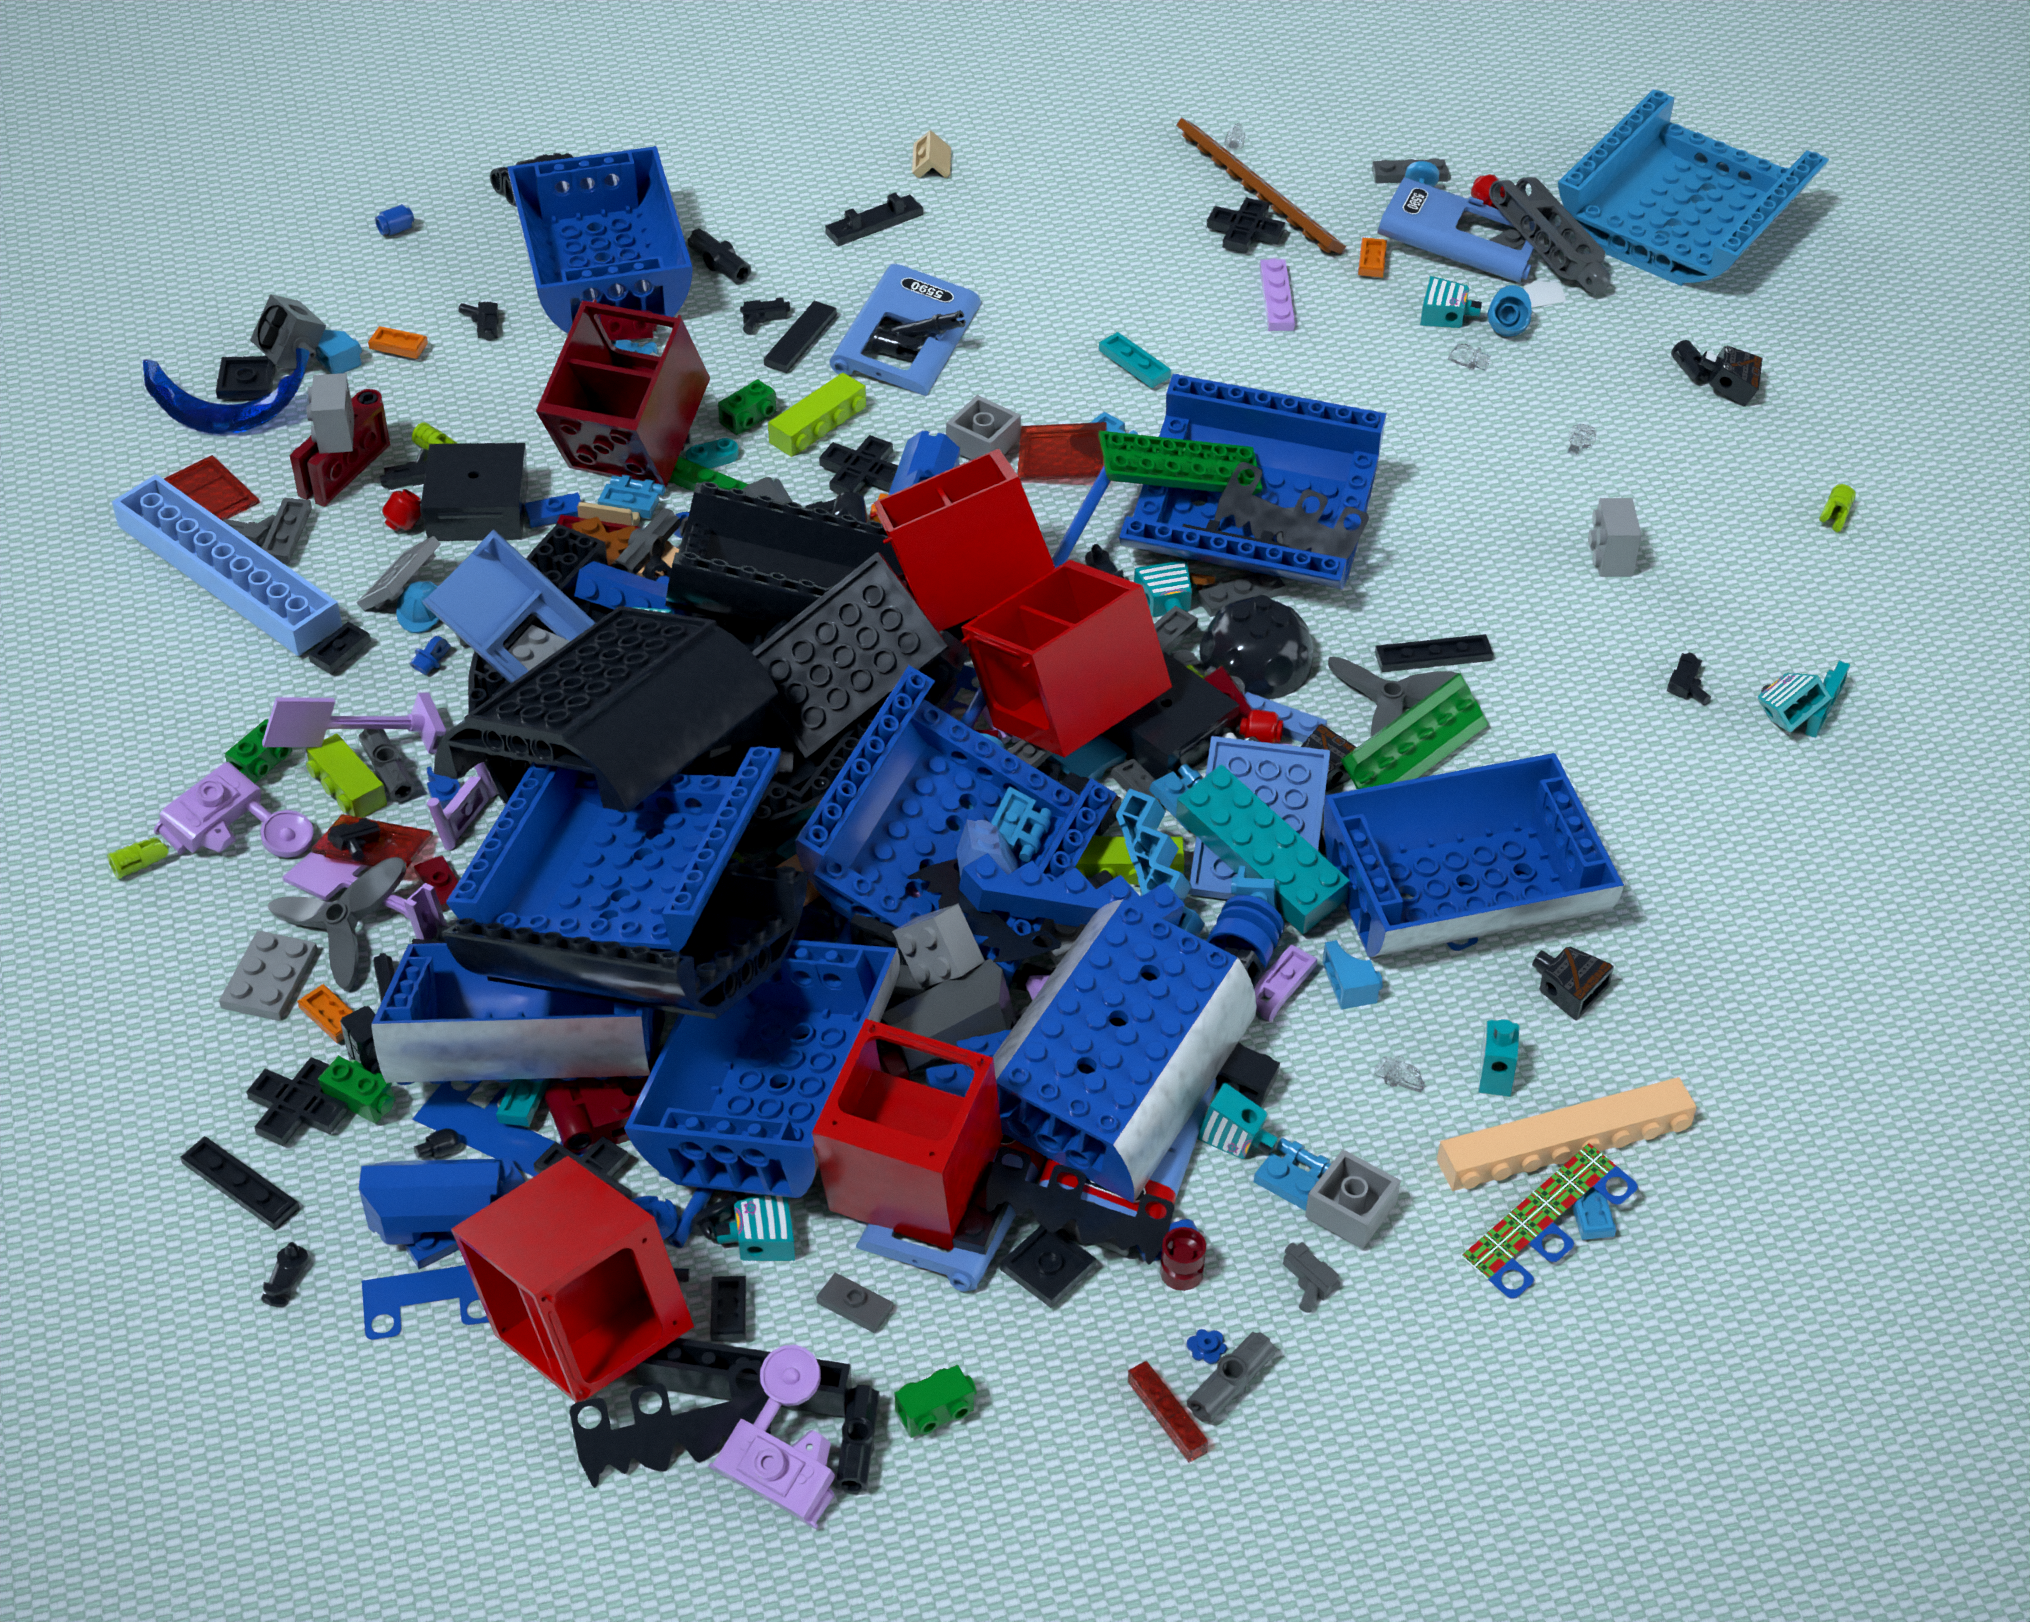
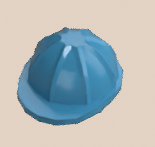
(1510, 311)
(410, 610)

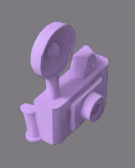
(217, 802)
(769, 1467)

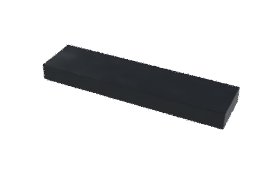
(800, 336)
(1433, 653)
(240, 1183)

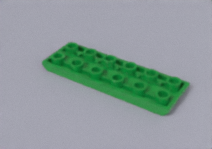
(1174, 462)
(1418, 737)

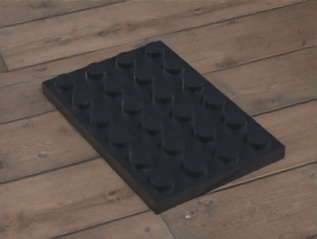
(846, 654)

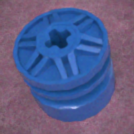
(1248, 925)

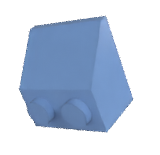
(982, 838)

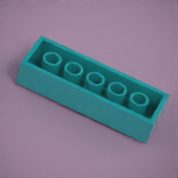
(1252, 835)

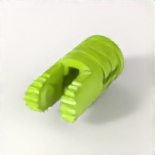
(426, 434)
(1838, 505)
(136, 856)

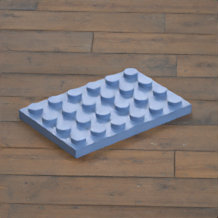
(1284, 778)

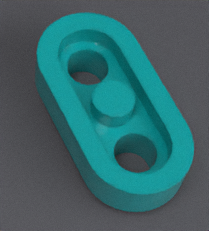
(714, 453)

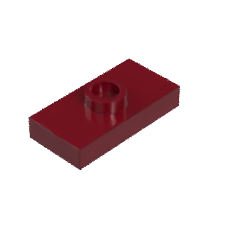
(1222, 680)
(439, 875)

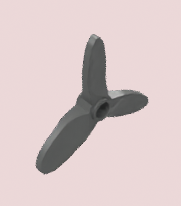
(1387, 694)
(343, 914)

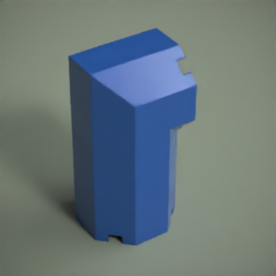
(924, 458)
(426, 1195)

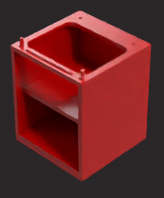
(965, 539)
(1067, 657)
(902, 1148)
(573, 1278)

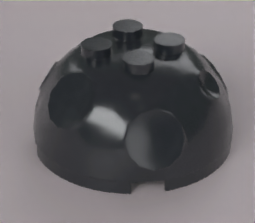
(1260, 645)

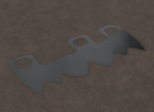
(1298, 527)
(1012, 947)
(1056, 1206)
(655, 1434)

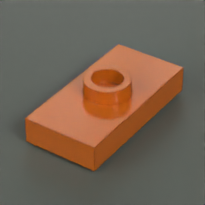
(1372, 257)
(398, 342)
(325, 1010)

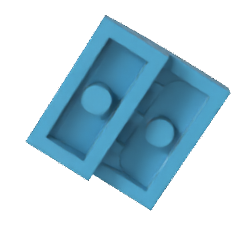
(1091, 758)

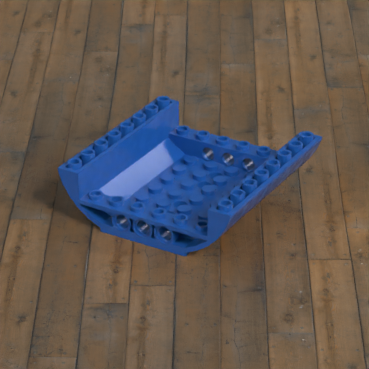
(1297, 448)
(894, 804)
(567, 860)

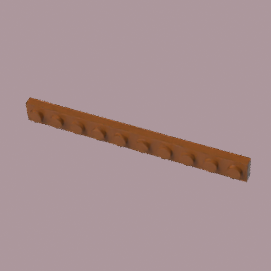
(1265, 191)

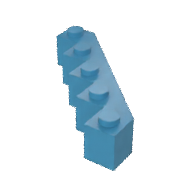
(1154, 852)

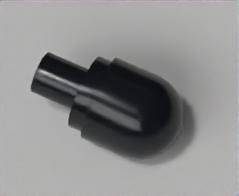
(439, 1144)

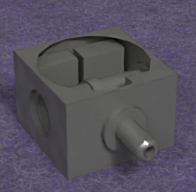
(284, 327)

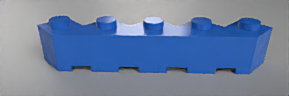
(1067, 900)

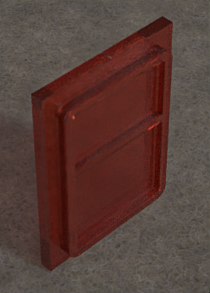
(1060, 451)
(214, 488)
(393, 842)

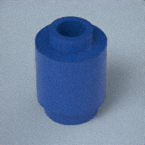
(394, 220)

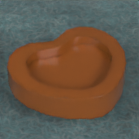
(1200, 580)

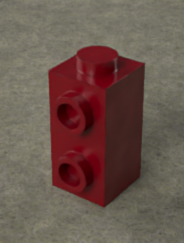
(623, 329)

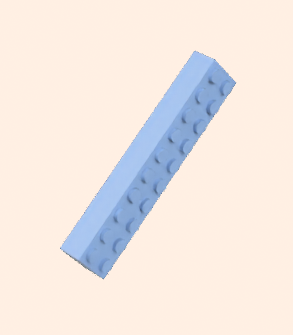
(227, 564)

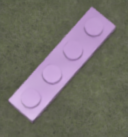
(1277, 295)

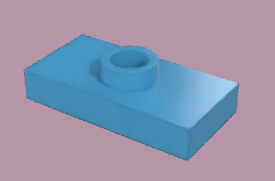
(1593, 1216)

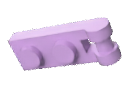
(1283, 980)

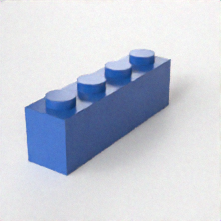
(620, 588)

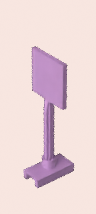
(306, 720)
(326, 876)

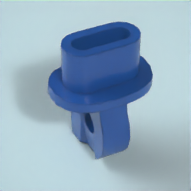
(430, 656)

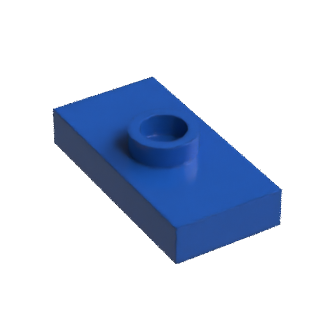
(549, 510)

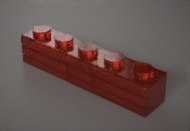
(1167, 1411)

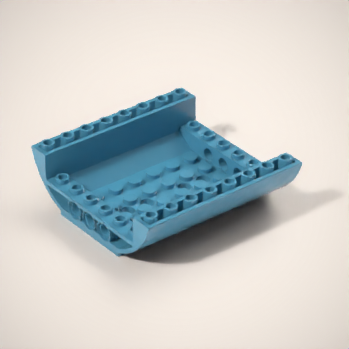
(1665, 176)

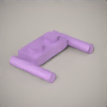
(463, 808)

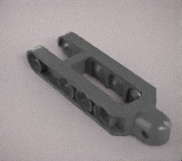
(1543, 209)

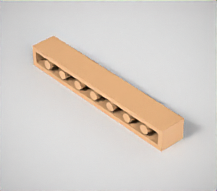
(1564, 1132)

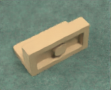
(931, 152)
(608, 514)

